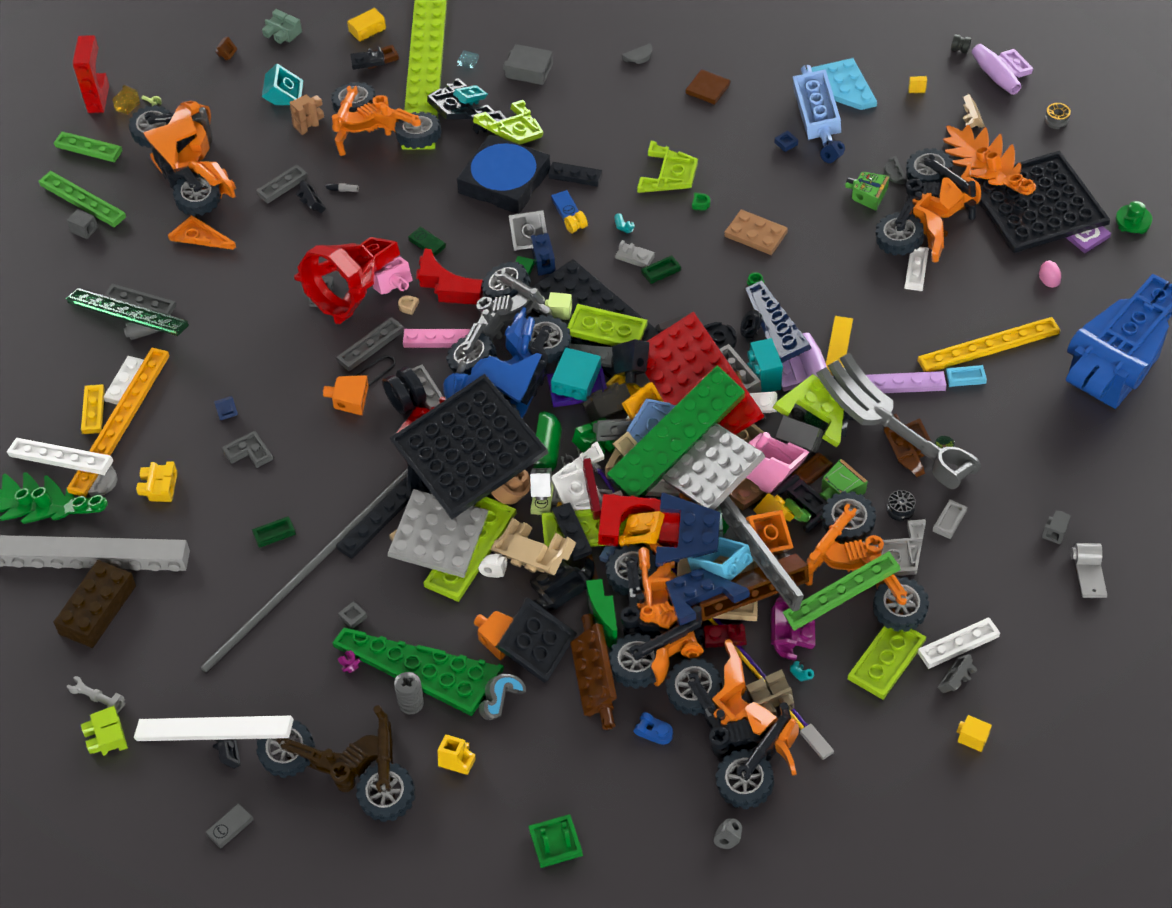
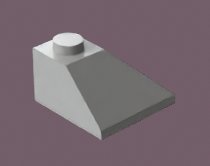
(525, 225)

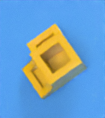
(773, 503)
(455, 755)

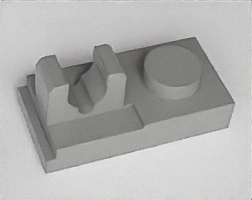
(634, 255)

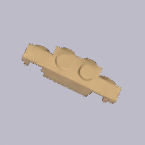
(532, 554)

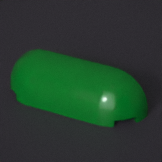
(549, 433)

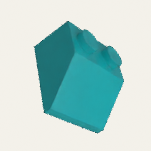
(281, 86)

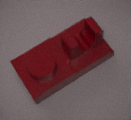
(718, 634)

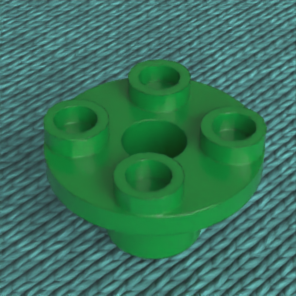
(1134, 218)

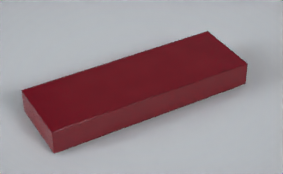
(591, 489)

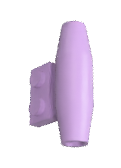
(1002, 68)
(802, 366)

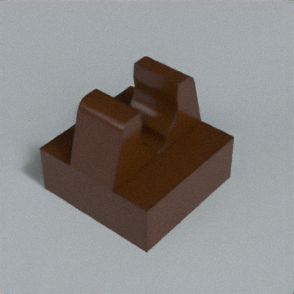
(226, 48)

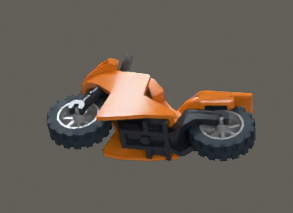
(179, 145)

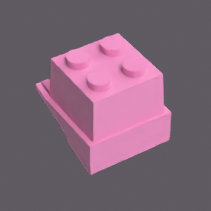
(778, 464)

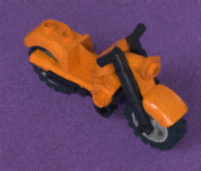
(650, 616)

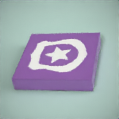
(1089, 239)

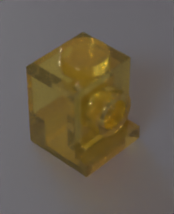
(126, 100)

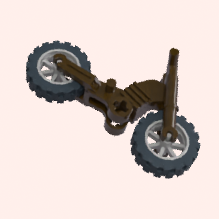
(346, 766)

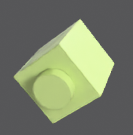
(560, 305)

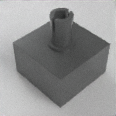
(800, 434)

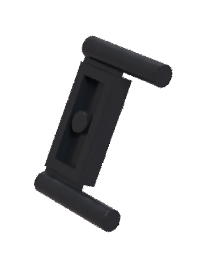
(805, 497)

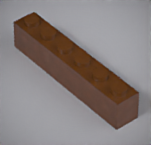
(758, 585)

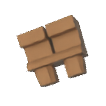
(306, 113)

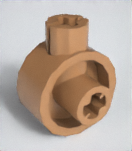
(514, 489)

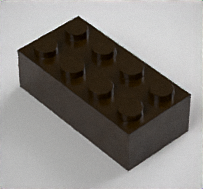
(95, 604)

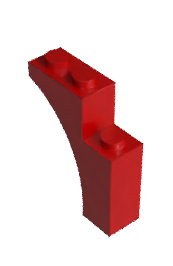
(447, 285)

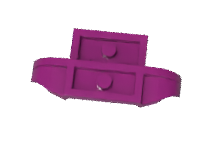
(784, 637)

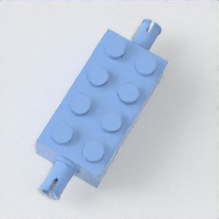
(817, 104)

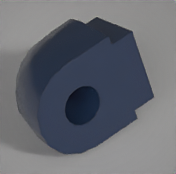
(832, 151)

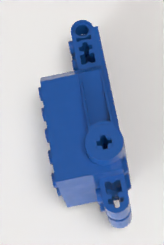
(1121, 343)

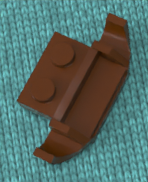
(905, 452)

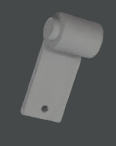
(1089, 571)

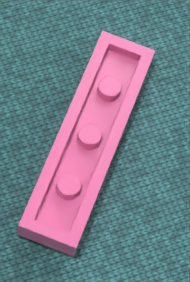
(432, 337)

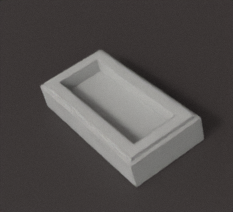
(950, 519)

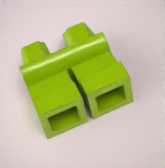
(107, 729)

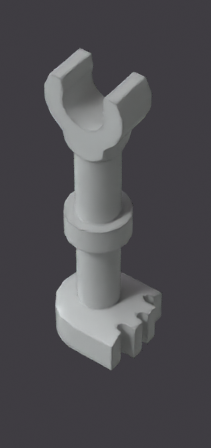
(97, 695)

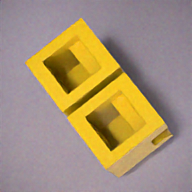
(160, 482)

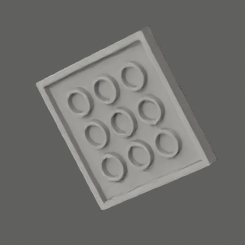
(713, 467)
(433, 539)

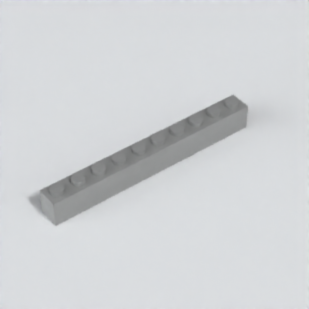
(85, 551)

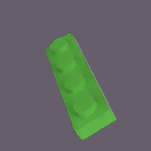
(88, 146)

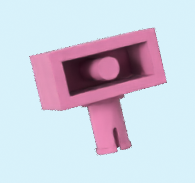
(392, 276)

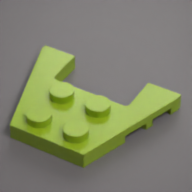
(516, 129)
(676, 171)
(817, 400)

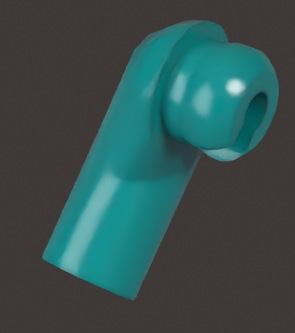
(621, 225)
(802, 675)

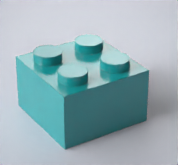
(766, 364)

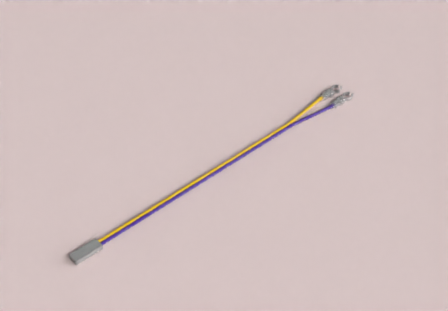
(808, 732)

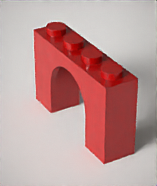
(92, 85)
(616, 510)

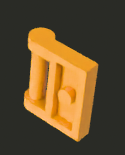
(642, 523)

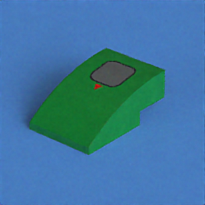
(603, 610)

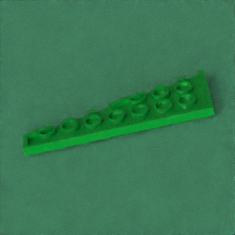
(442, 675)

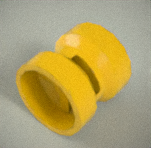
(575, 222)

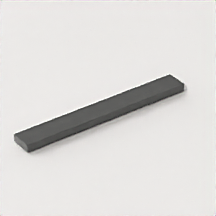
(762, 555)

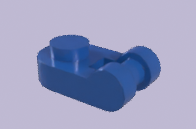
(661, 732)

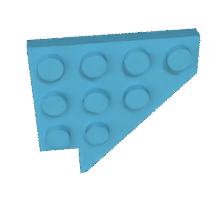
(848, 84)

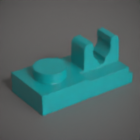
(470, 94)

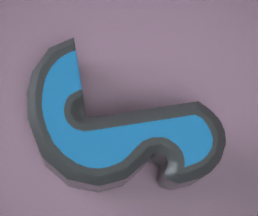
(495, 694)

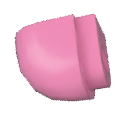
(1050, 274)

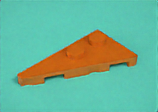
(199, 233)

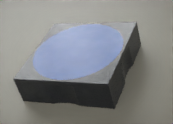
(503, 174)

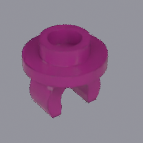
(351, 663)

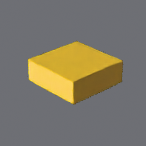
(917, 84)

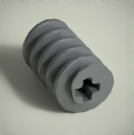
(409, 692)

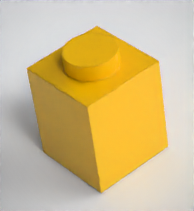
(973, 733)

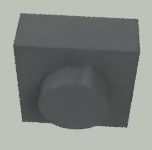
(352, 615)

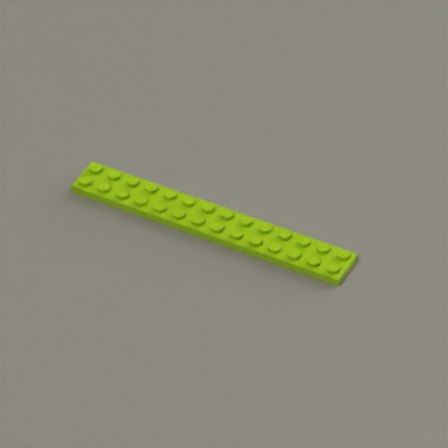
(425, 56)

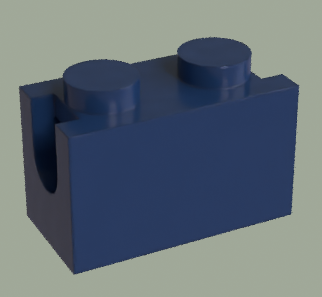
(541, 252)

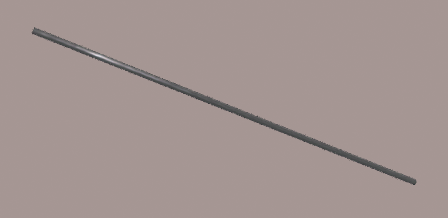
(297, 579)

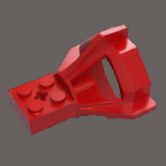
(355, 264)

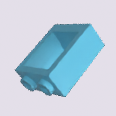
(738, 555)

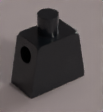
(630, 359)

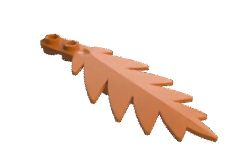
(987, 159)

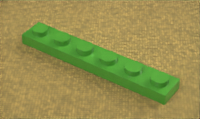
(82, 199)
(842, 590)

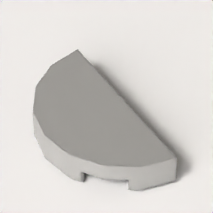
(104, 483)

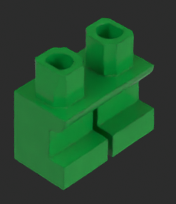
(585, 437)

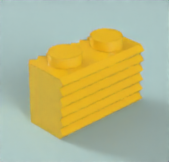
(366, 24)

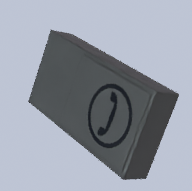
(229, 826)

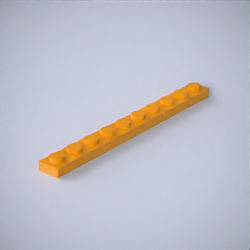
(121, 416)

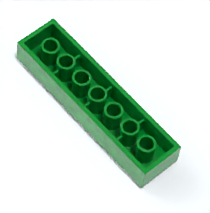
(676, 434)

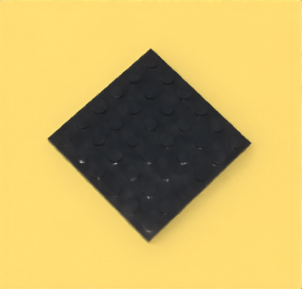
(1052, 212)
(468, 446)

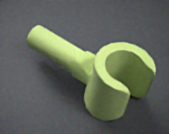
(154, 100)

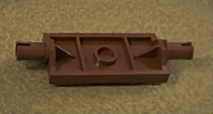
(594, 672)

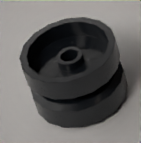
(404, 390)

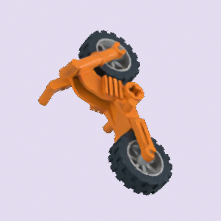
(361, 110)
(855, 553)

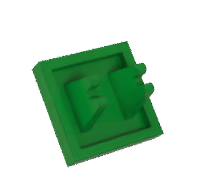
(555, 841)

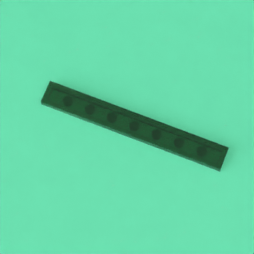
(127, 312)

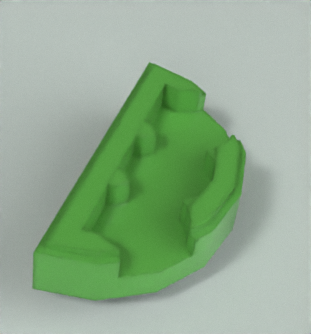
(800, 514)

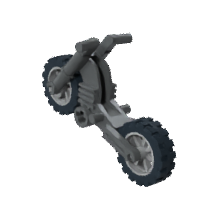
(506, 294)

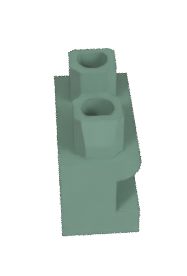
(282, 26)

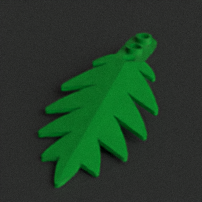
(43, 501)

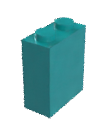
(576, 374)

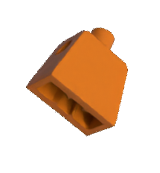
(348, 393)
(491, 631)

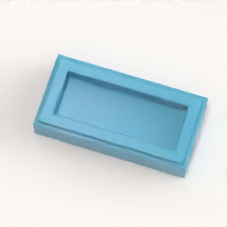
(966, 376)

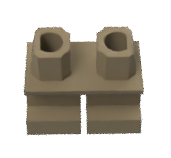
(771, 692)

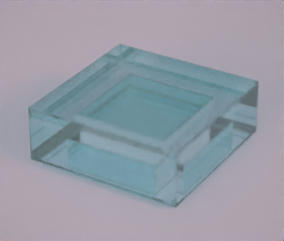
(468, 59)

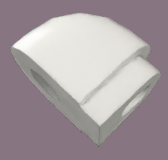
(493, 566)

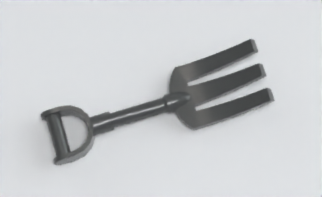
(872, 407)

